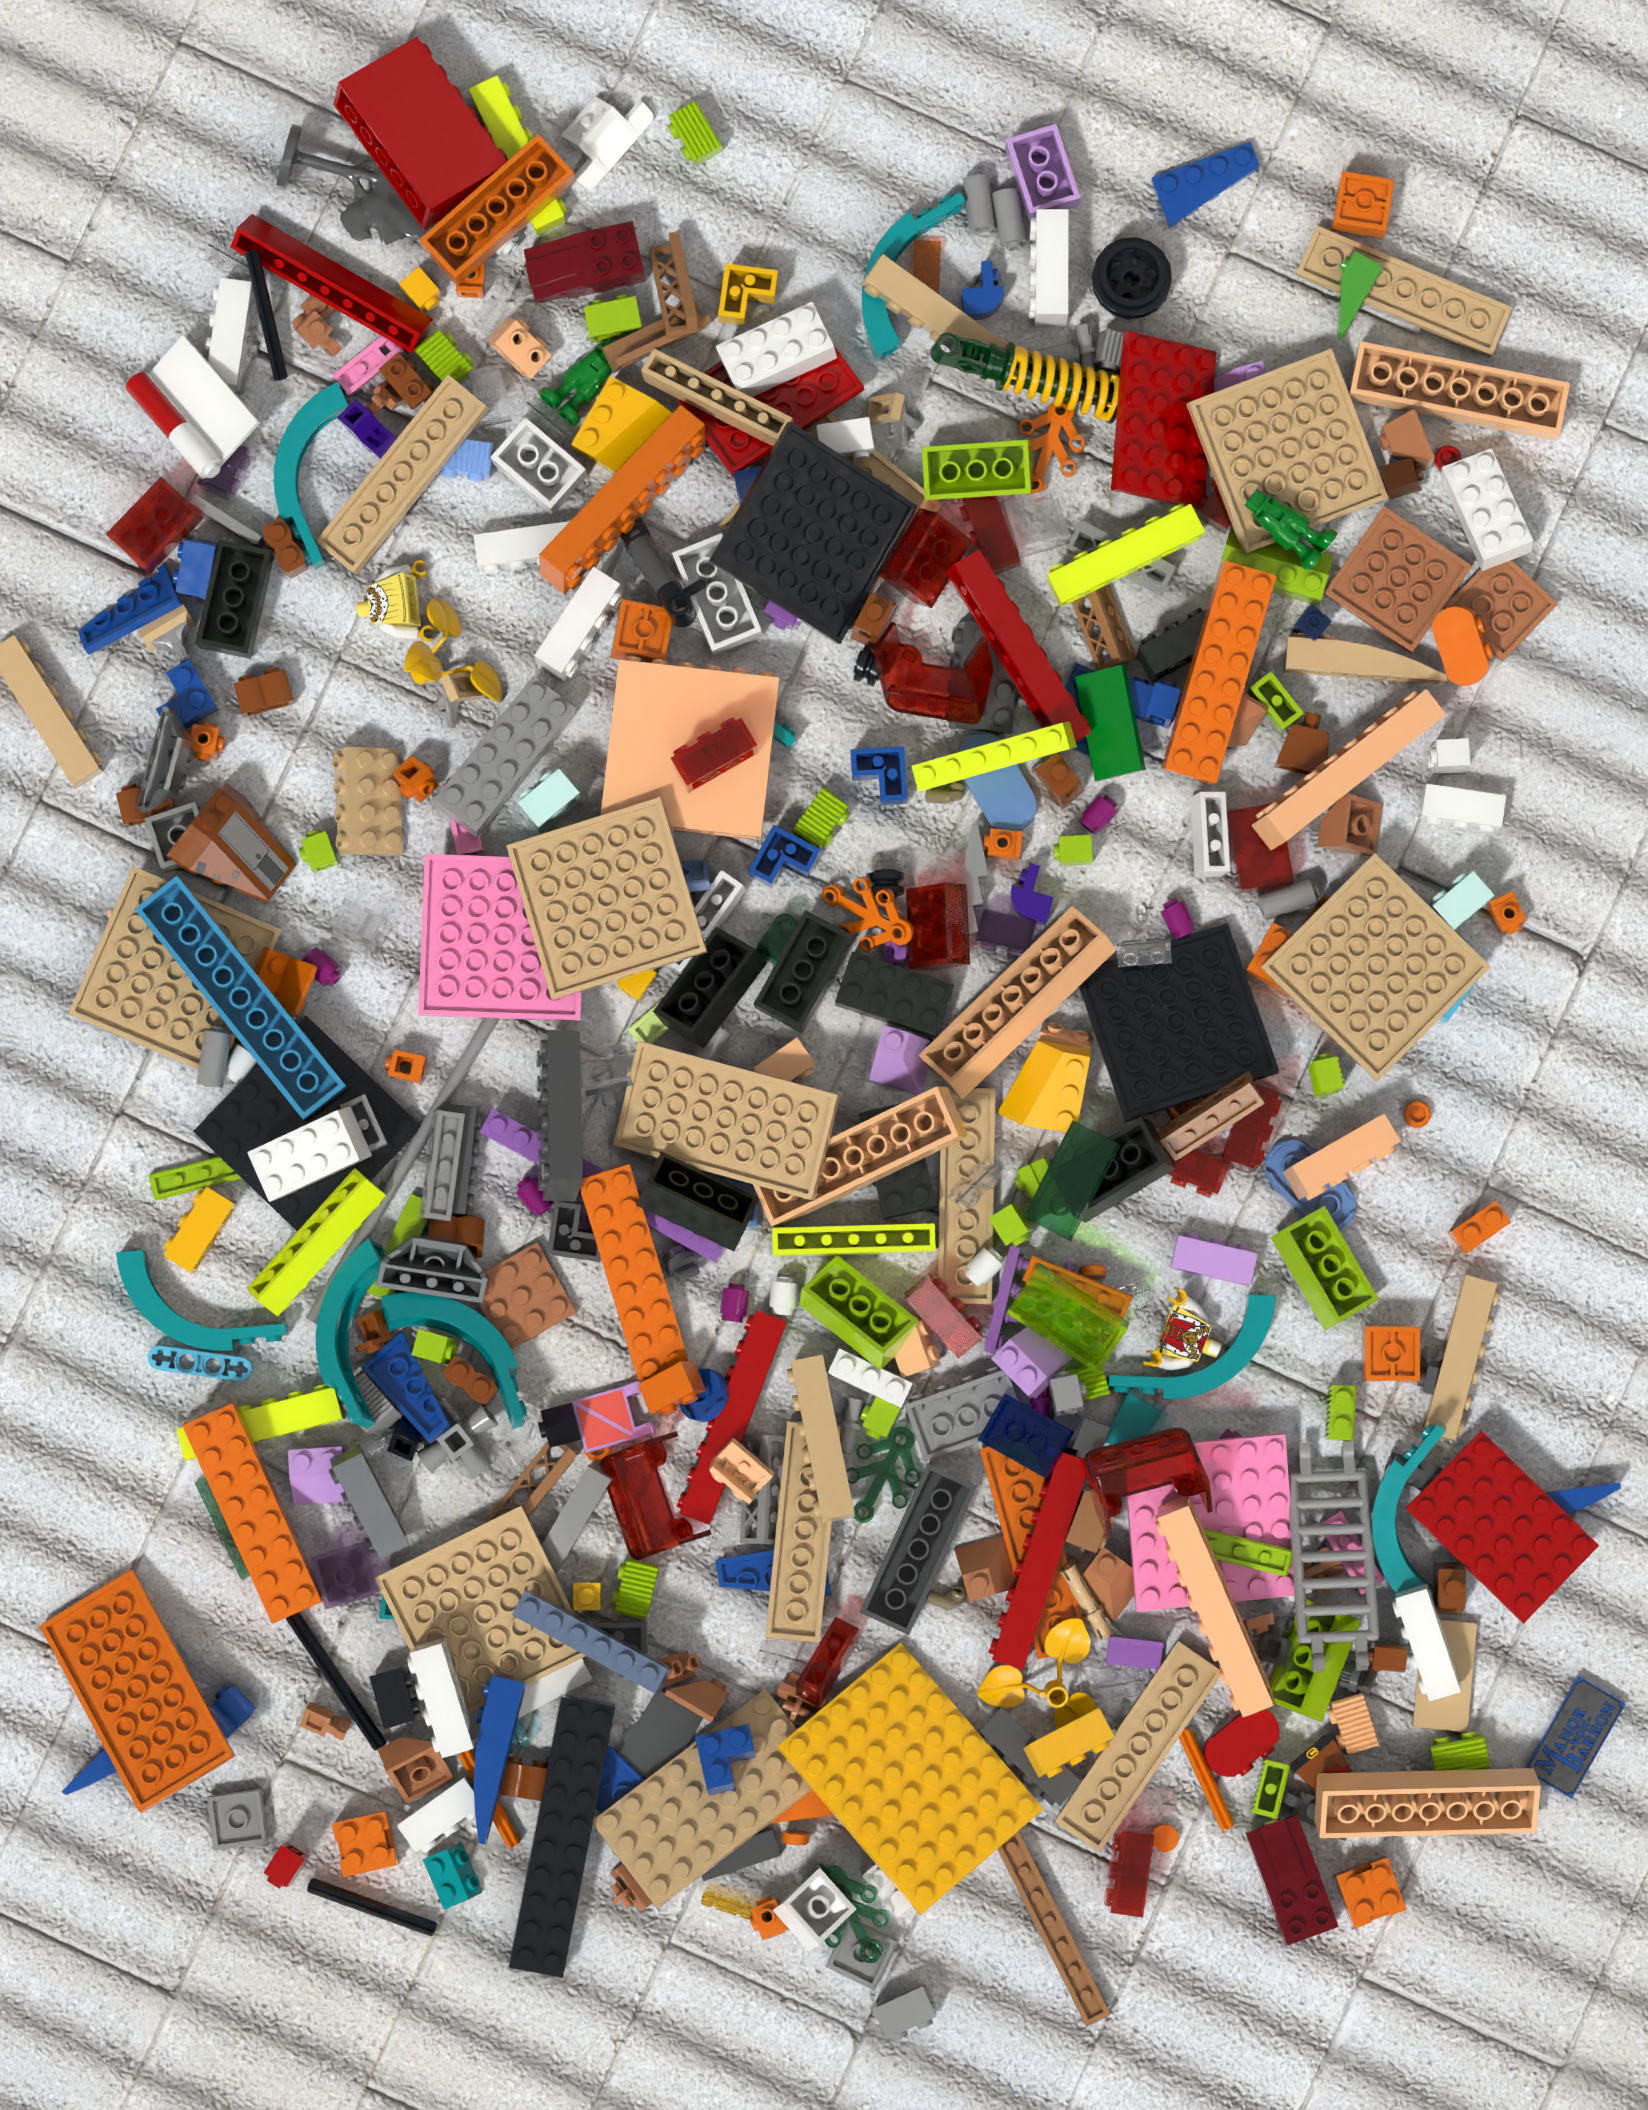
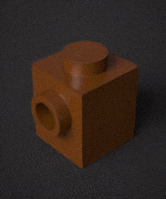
(1402, 477)

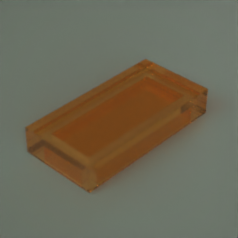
(927, 263)

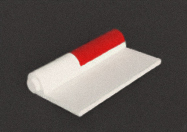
(193, 407)

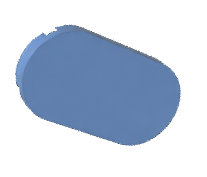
(1002, 793)
(1334, 1199)

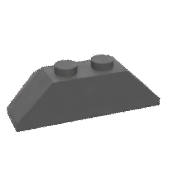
(166, 762)
(433, 1269)

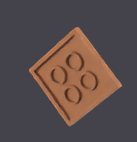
(1507, 604)
(524, 1297)

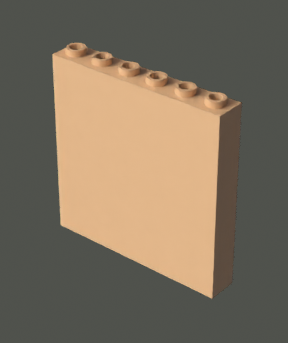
(670, 707)

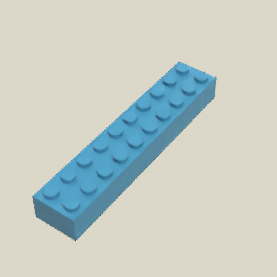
(241, 998)

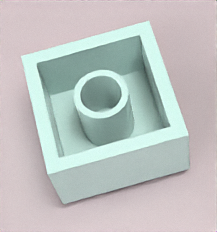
(549, 800)
(1463, 900)

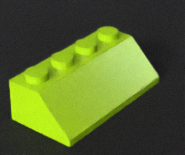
(977, 469)
(1291, 578)
(1324, 1268)
(858, 1312)
(1295, 1683)

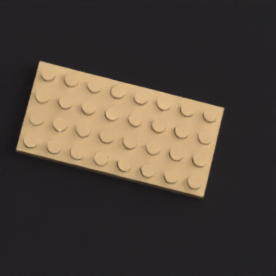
(727, 1120)
(676, 1832)

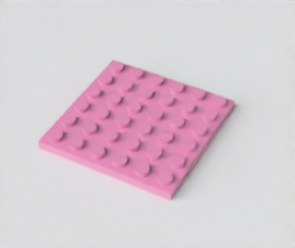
(480, 945)
(1247, 1501)

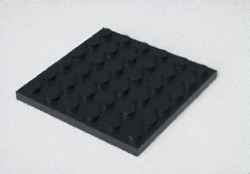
(813, 533)
(1177, 1025)
(261, 1113)

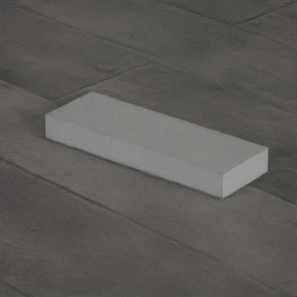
(227, 522)

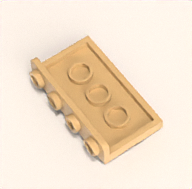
(367, 802)

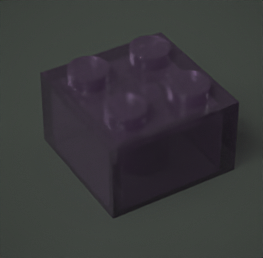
(345, 1575)

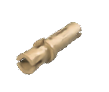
(1091, 1610)

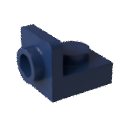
(1312, 623)

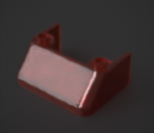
(933, 689)
(1142, 1466)
(642, 1501)

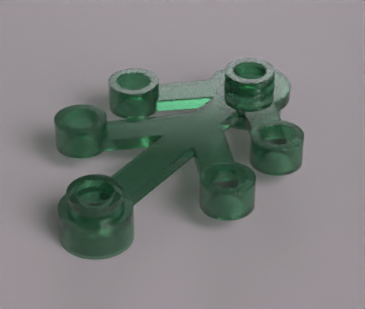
(885, 1470)
(843, 1884)

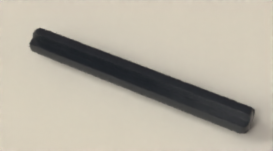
(266, 315)
(371, 1907)

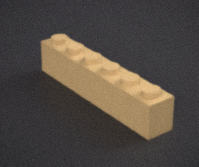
(921, 304)
(714, 397)
(46, 713)
(1460, 1355)
(822, 1439)

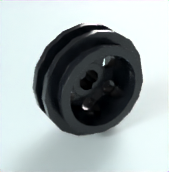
(1151, 258)

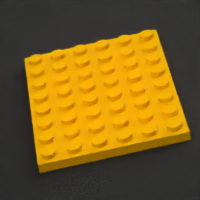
(910, 1778)

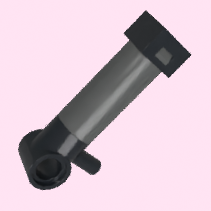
(660, 576)

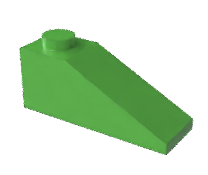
(1354, 286)

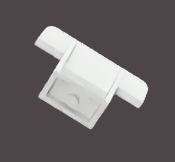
(604, 137)

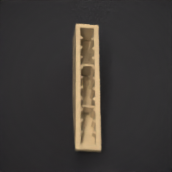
(1353, 660)

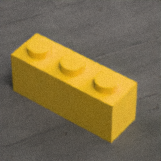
(198, 1229)
(1069, 1744)

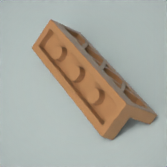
(682, 282)
(642, 342)
(1113, 631)
(1210, 1116)
(543, 1488)

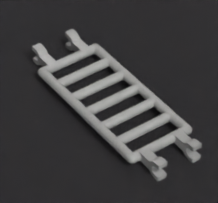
(1300, 1557)

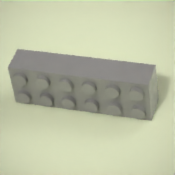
(505, 756)

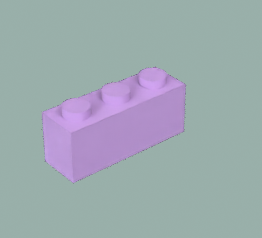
(1214, 1259)

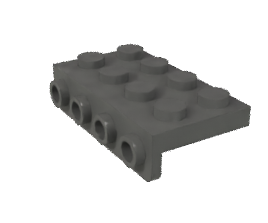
(1001, 697)

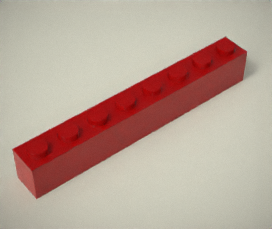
(333, 283)
(1015, 644)
(744, 1389)
(1040, 1562)

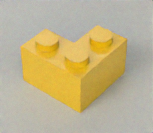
(745, 285)

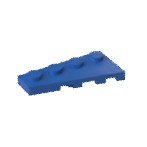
(131, 612)

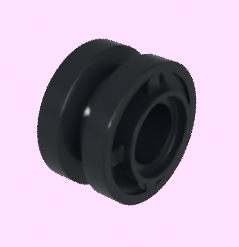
(866, 667)
(887, 879)

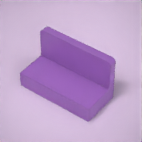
(1134, 1652)

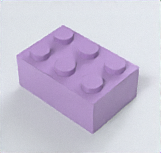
(1042, 170)

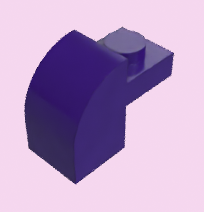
(366, 429)
(1029, 903)

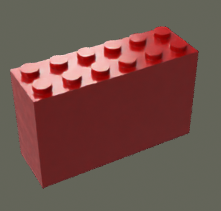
(418, 131)

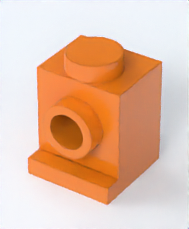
(474, 286)
(1010, 852)
(1499, 905)
(417, 1064)

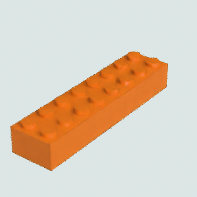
(622, 500)
(1218, 672)
(253, 1511)

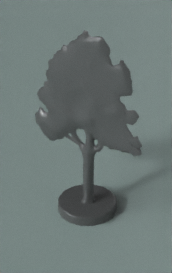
(375, 209)

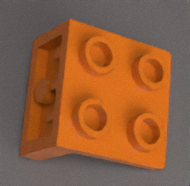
(285, 978)

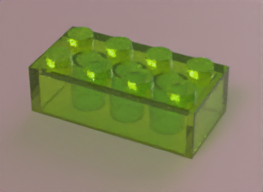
(1068, 1317)

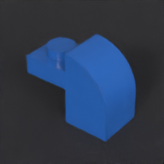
(986, 300)

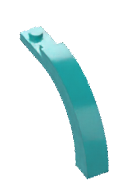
(899, 236)
(299, 434)
(143, 1293)
(460, 1320)
(334, 1326)
(1246, 1344)
(1386, 1541)

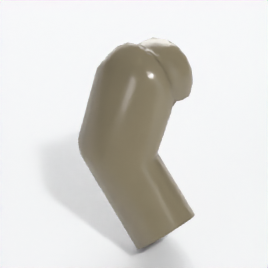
(943, 797)
(948, 1600)

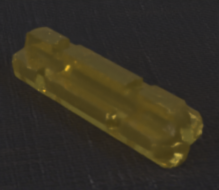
(726, 1904)

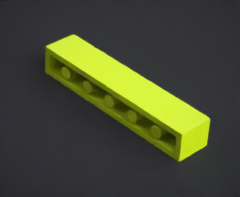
(507, 134)
(1124, 555)
(994, 756)
(853, 1240)
(316, 1242)
(283, 1417)

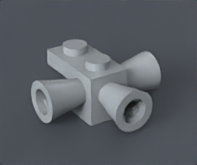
(460, 1440)

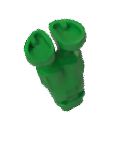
(585, 378)
(1286, 525)

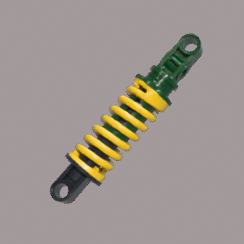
(1033, 373)

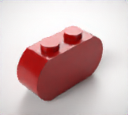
(1241, 1743)

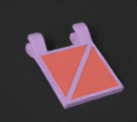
(607, 1418)

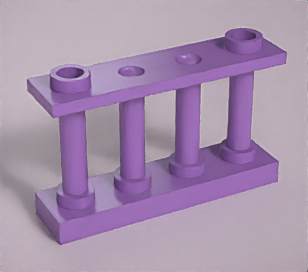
(1007, 1288)

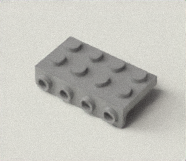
(956, 1415)

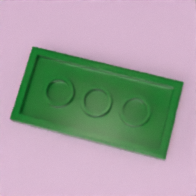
(1111, 717)

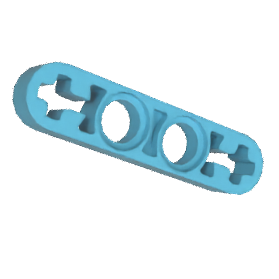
(201, 1359)

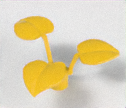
(426, 667)
(1064, 1641)

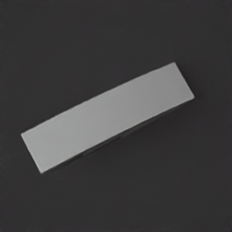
(974, 870)
(575, 1515)

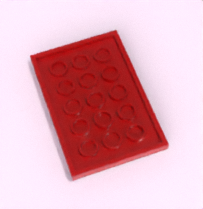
(802, 398)
(1154, 434)
(1502, 1527)

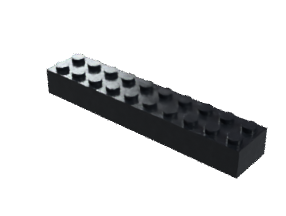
(561, 1835)

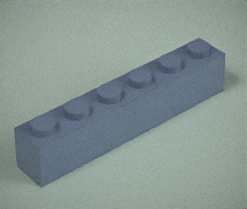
(592, 1641)

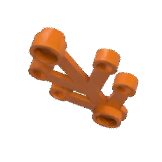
(1050, 442)
(870, 914)

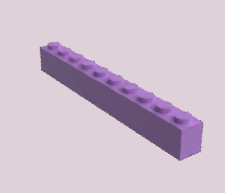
(525, 1144)

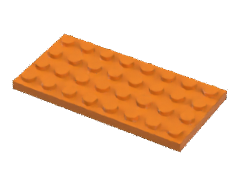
(137, 1691)

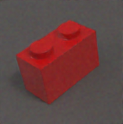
(285, 1865)

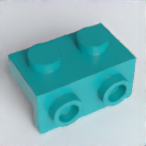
(453, 1876)

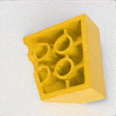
(618, 425)
(1048, 1087)

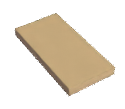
(1451, 1711)

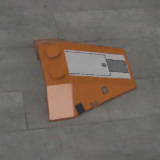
(233, 846)

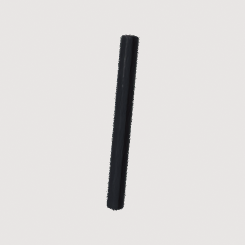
(336, 1681)

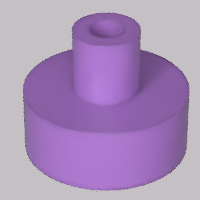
(894, 953)

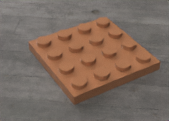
(1397, 580)

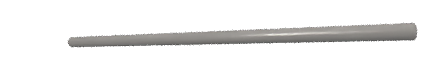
(412, 1150)

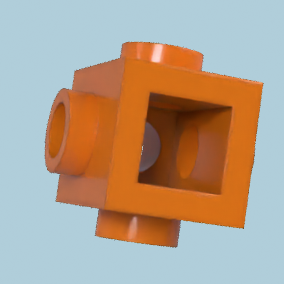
(212, 747)
(415, 779)
(760, 1921)

